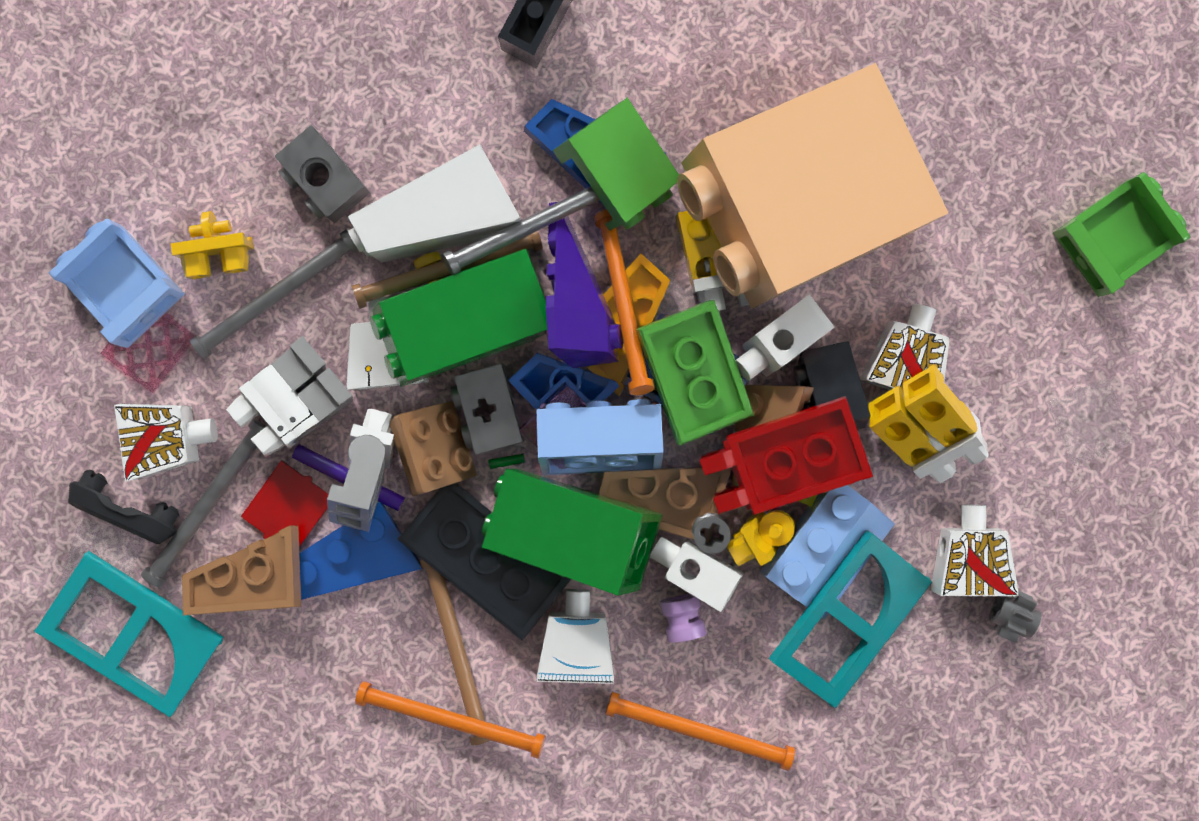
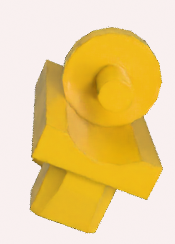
(196, 253)
(761, 537)

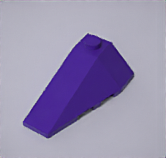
(577, 314)

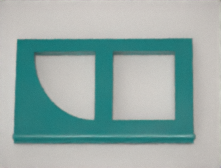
(902, 591)
(190, 638)

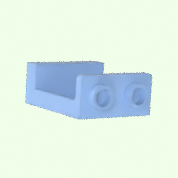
(117, 282)

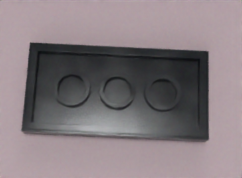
(451, 541)

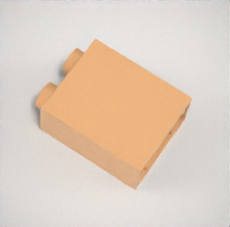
(809, 186)

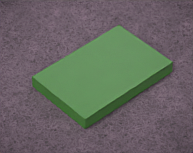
(695, 372)

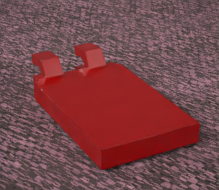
(790, 458)

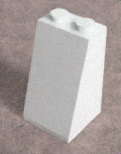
(436, 211)

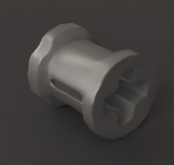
(716, 544)

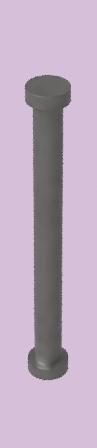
(519, 230)
(273, 295)
(156, 573)

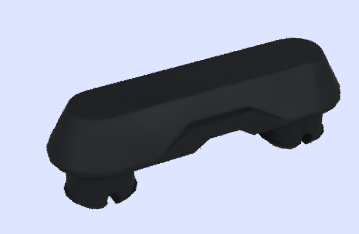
(88, 498)

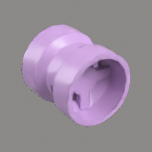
(683, 618)

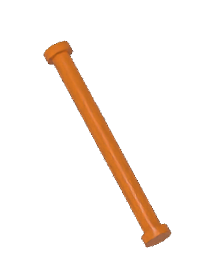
(640, 383)
(450, 719)
(700, 731)

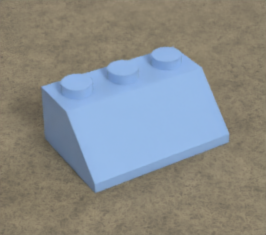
(600, 437)
(823, 541)

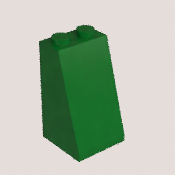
(461, 318)
(571, 531)

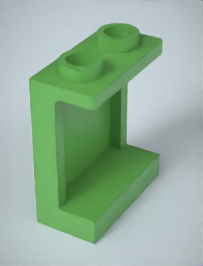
(621, 164)
(1122, 233)

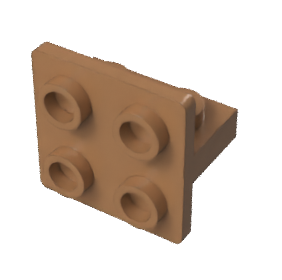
(432, 447)

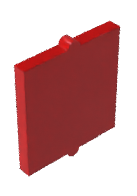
(286, 501)

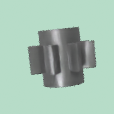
(1015, 616)

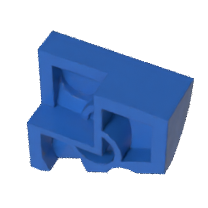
(545, 378)

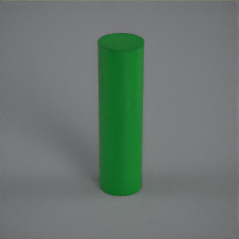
(506, 461)

